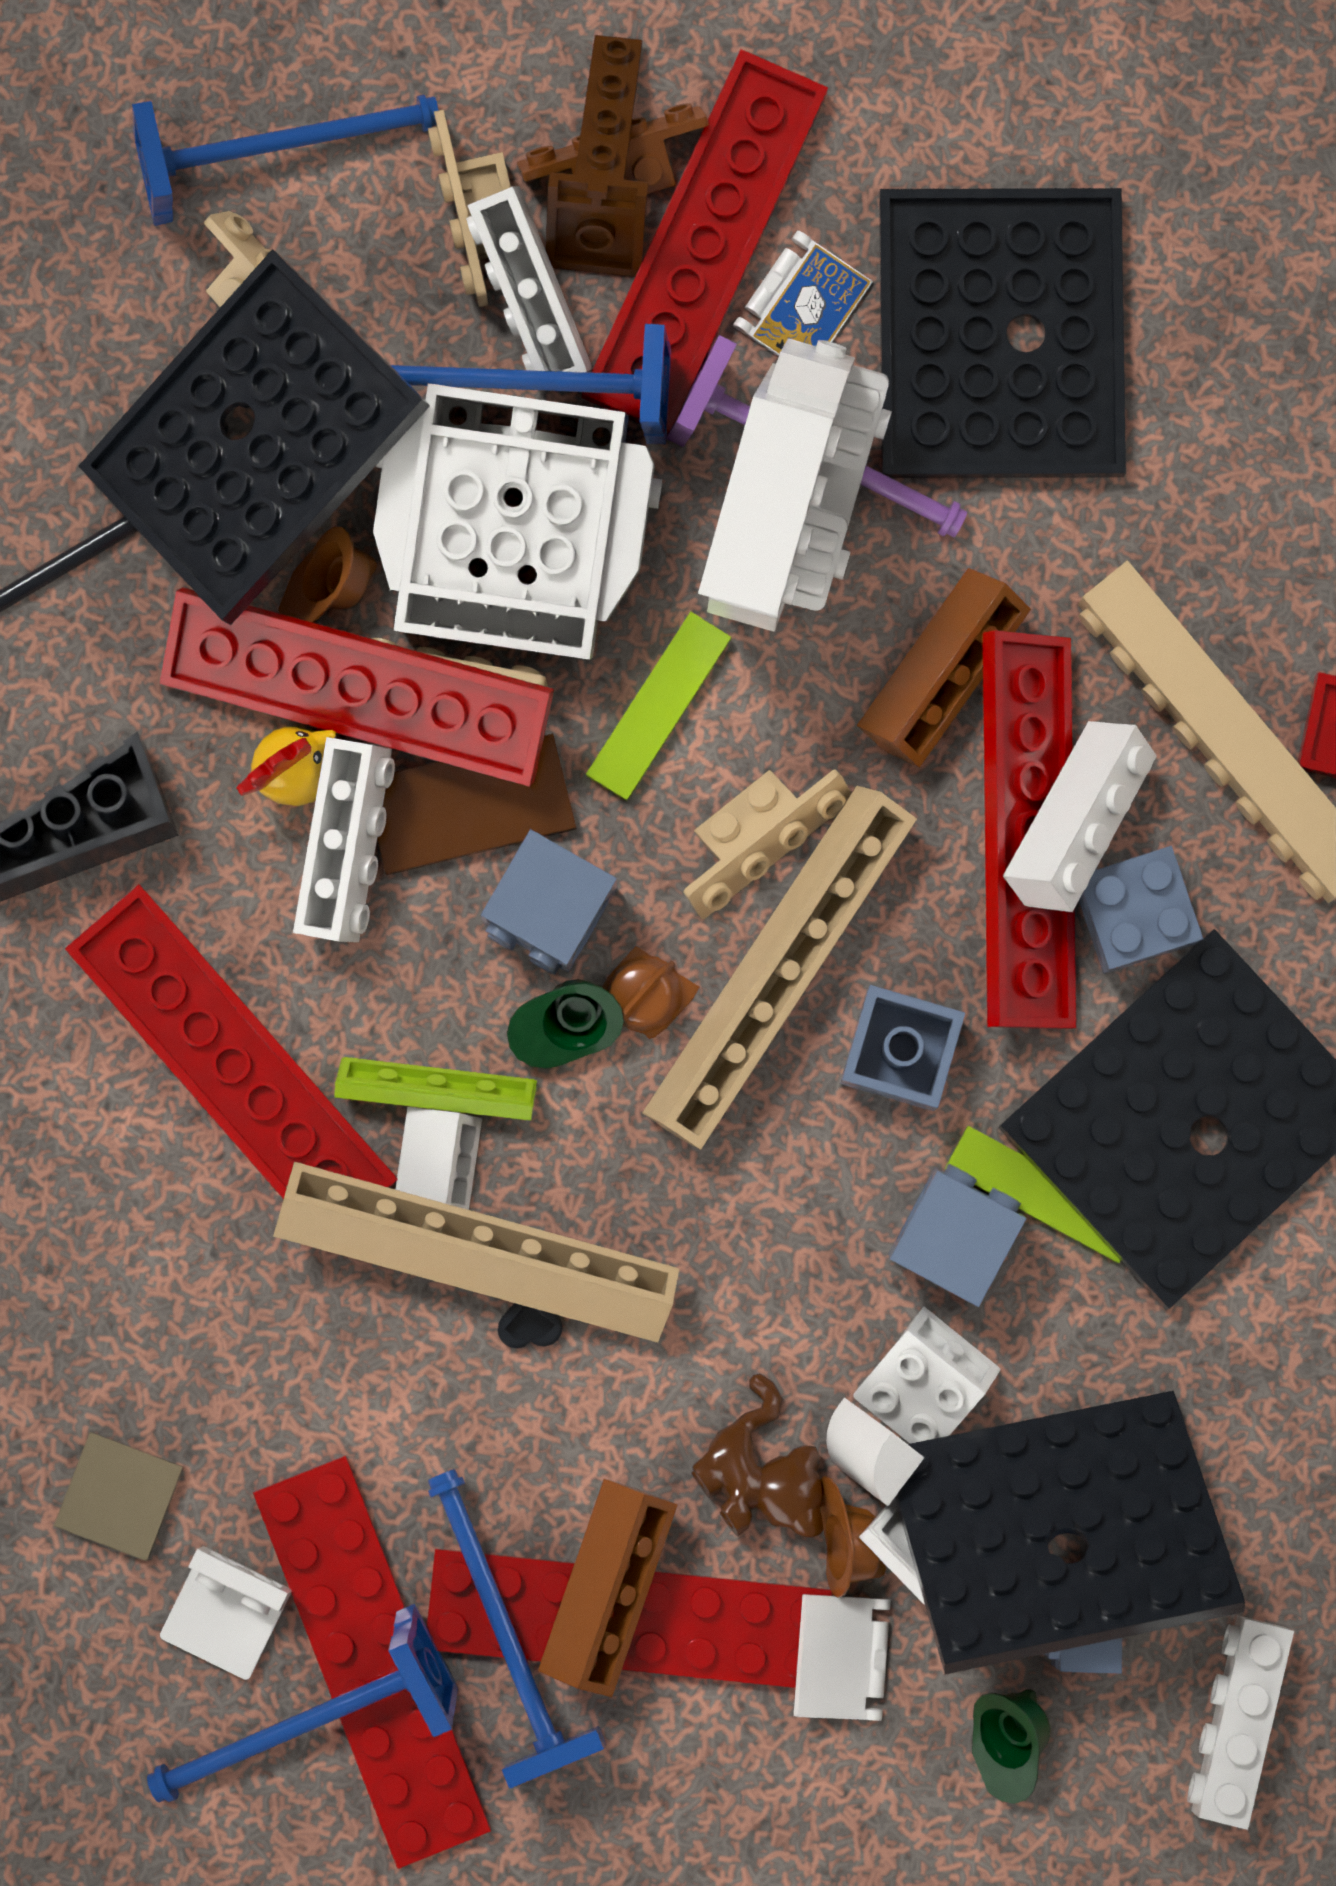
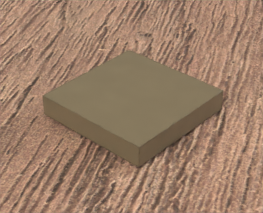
(119, 1496)

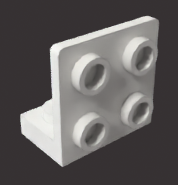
(927, 1381)
(225, 1613)

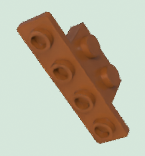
(646, 154)

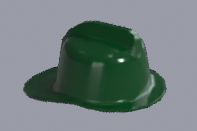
(565, 1024)
(1008, 1743)

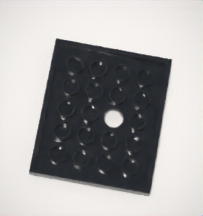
(949, 288)
(245, 506)
(1122, 1111)
(1109, 1473)

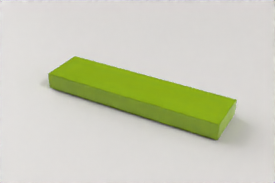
(658, 706)
(435, 1088)
(1015, 1175)

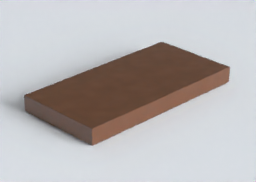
(454, 812)

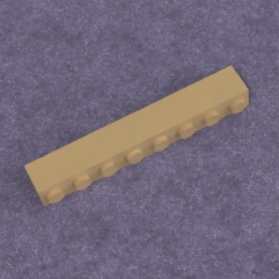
(1217, 722)
(779, 966)
(476, 1252)

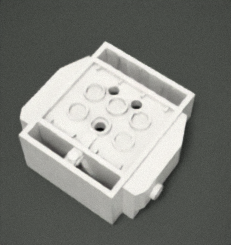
(794, 484)
(575, 525)

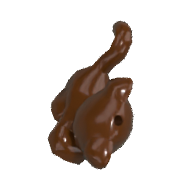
(783, 1490)

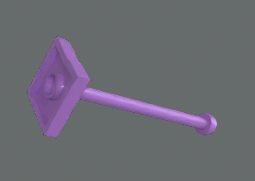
(710, 397)

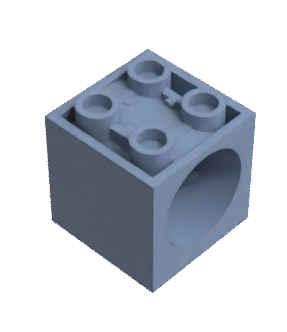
(548, 903)
(958, 1234)

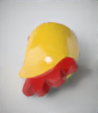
(287, 765)

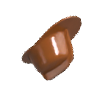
(328, 577)
(649, 992)
(847, 1555)

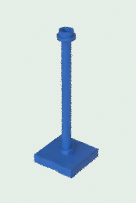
(161, 162)
(646, 384)
(419, 1671)
(550, 1747)

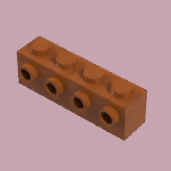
(941, 668)
(605, 1585)

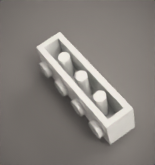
(528, 283)
(1080, 816)
(343, 840)
(1241, 1721)

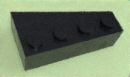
(86, 822)

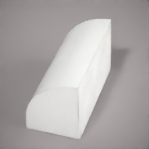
(439, 1155)
(869, 1452)

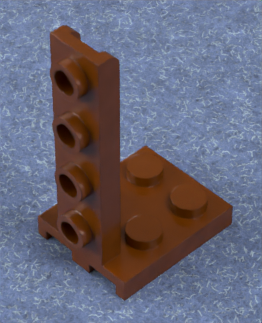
(596, 213)

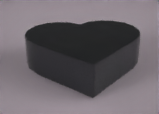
(527, 1325)

